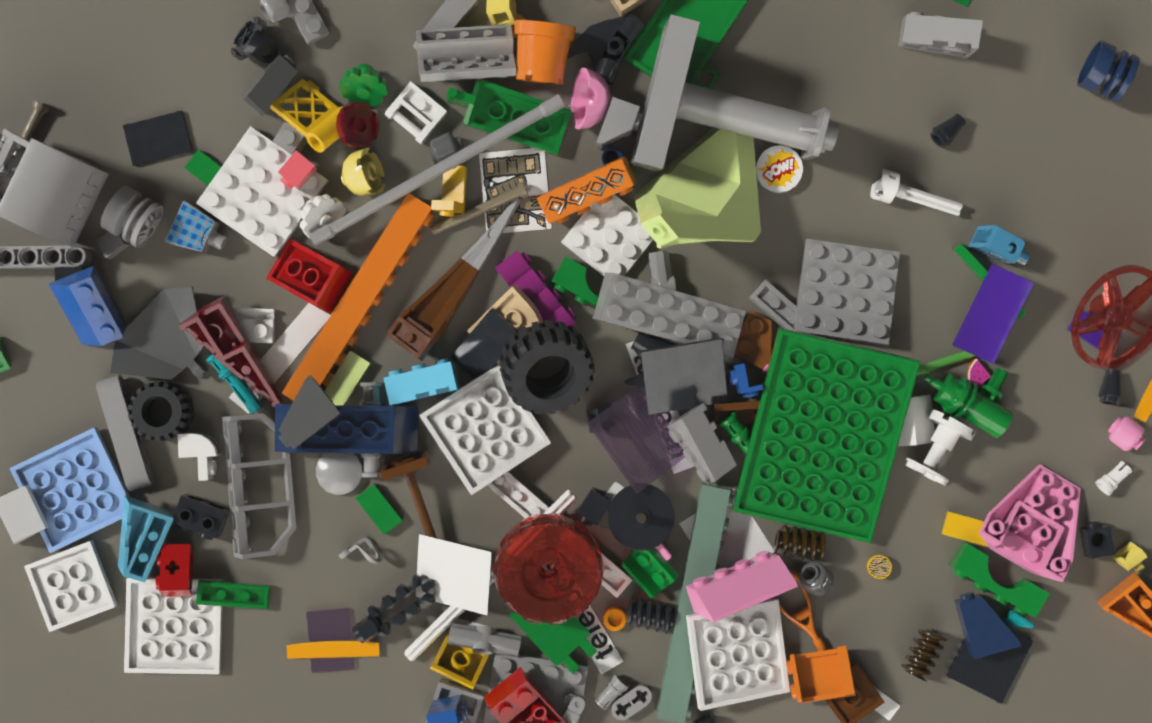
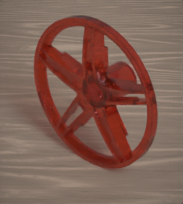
(1113, 318)

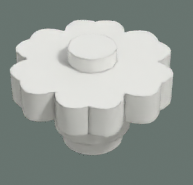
(319, 212)

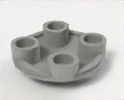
(339, 472)

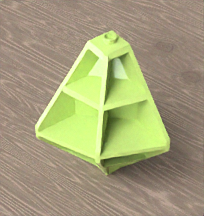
(704, 193)

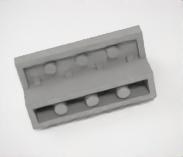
(465, 53)

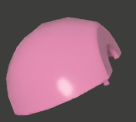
(589, 98)

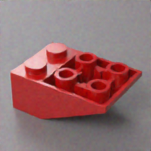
(521, 701)

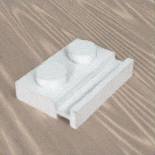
(257, 323)

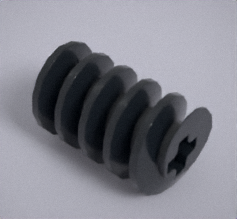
(651, 615)

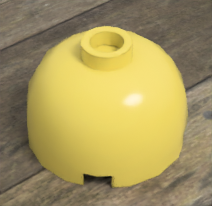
(362, 173)

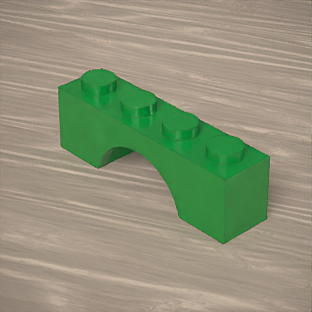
(572, 278)
(1023, 595)

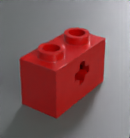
(182, 580)

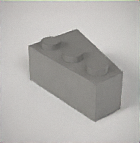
(940, 34)
(701, 444)

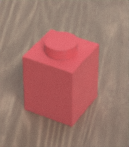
(296, 171)

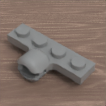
(301, 11)

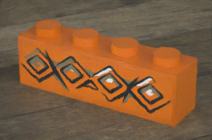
(587, 190)

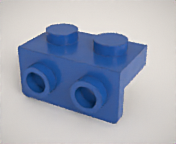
(739, 378)

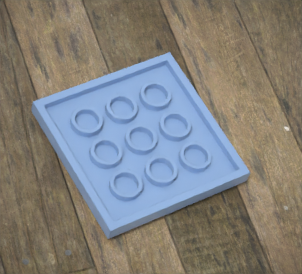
(74, 488)

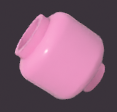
(1126, 433)

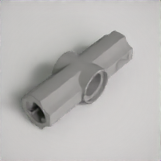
(661, 270)
(484, 640)

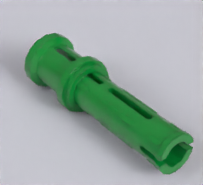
(737, 432)

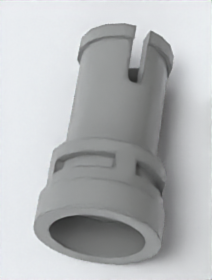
(612, 691)

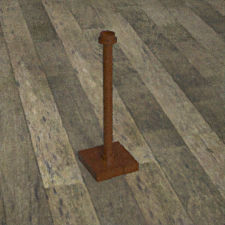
(407, 468)

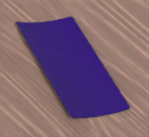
(993, 313)

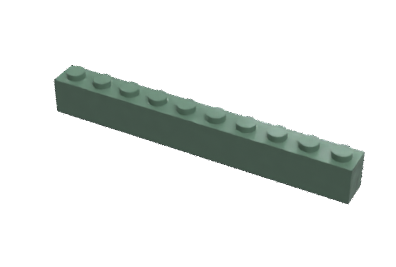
(700, 561)

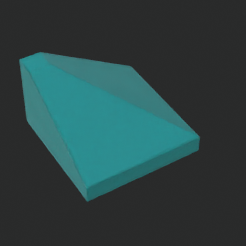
(1014, 619)

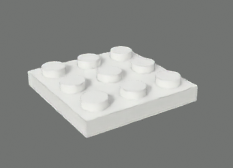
(608, 237)
(71, 586)

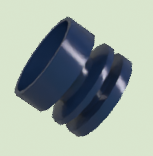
(1111, 73)

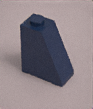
(982, 627)

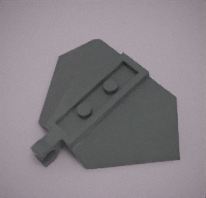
(155, 343)

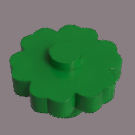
(363, 85)

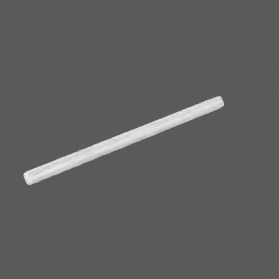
(452, 612)

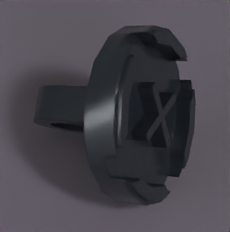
(251, 39)

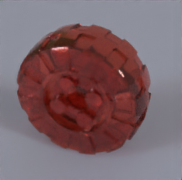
(542, 593)

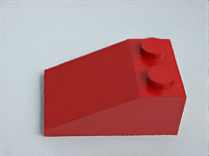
(310, 276)

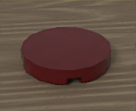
(357, 125)

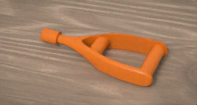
(803, 614)

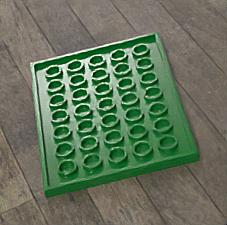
(825, 435)

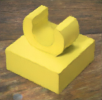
(1130, 557)

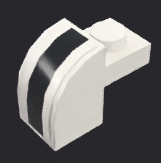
(204, 448)

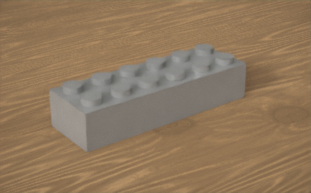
(666, 312)

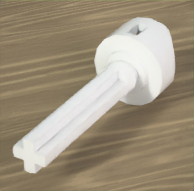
(890, 186)

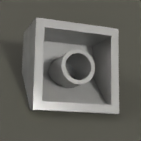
(618, 123)

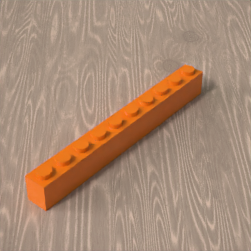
(363, 294)

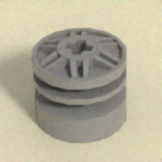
(131, 216)

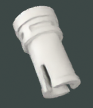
(1109, 482)

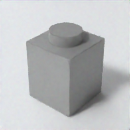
(290, 139)

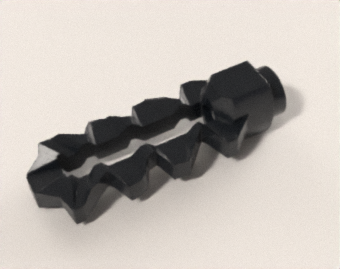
(373, 625)

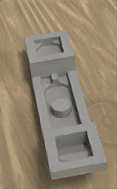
(450, 14)

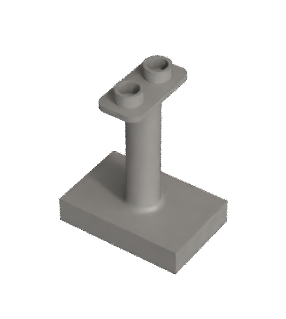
(674, 99)

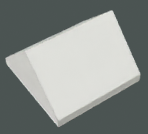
(917, 426)
(21, 514)

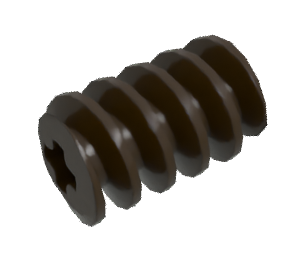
(800, 542)
(924, 653)

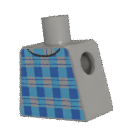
(195, 230)

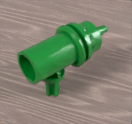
(980, 408)

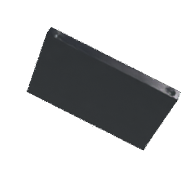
(157, 138)

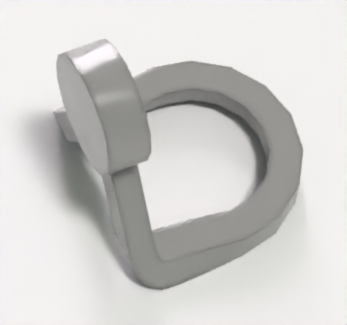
(371, 543)

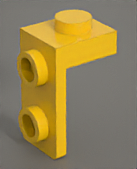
(452, 192)

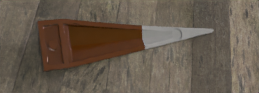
(431, 314)

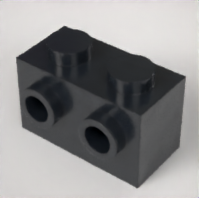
(200, 516)

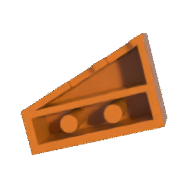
(1131, 603)

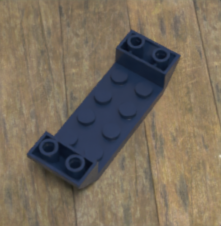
(359, 431)

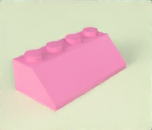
(740, 586)

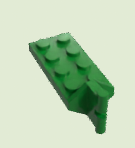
(495, 106)

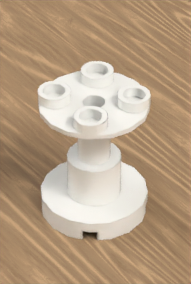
(944, 439)

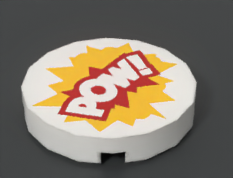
(779, 169)

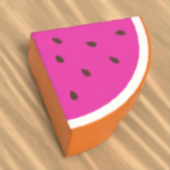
(977, 373)

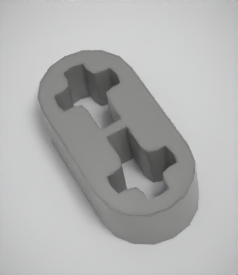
(634, 706)

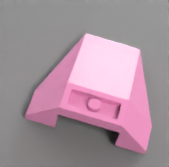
(1036, 524)

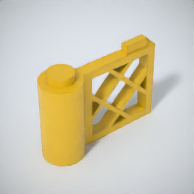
(320, 132)

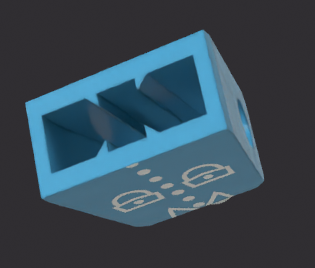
(999, 245)

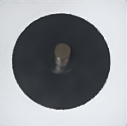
(642, 518)

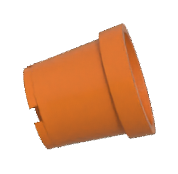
(542, 50)

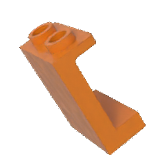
(821, 675)

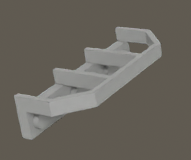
(238, 496)

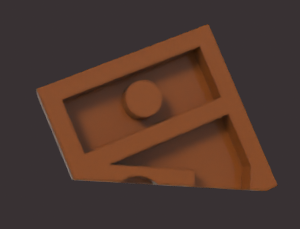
(755, 340)

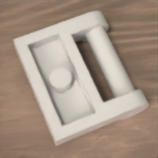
(419, 105)

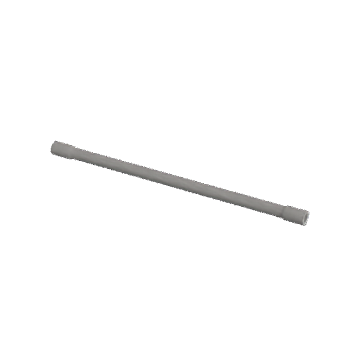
(330, 230)

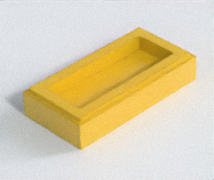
(963, 528)

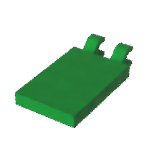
(557, 640)

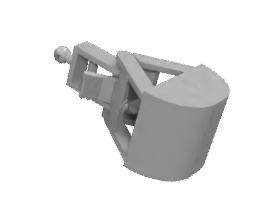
(46, 188)

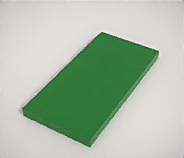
(715, 21)

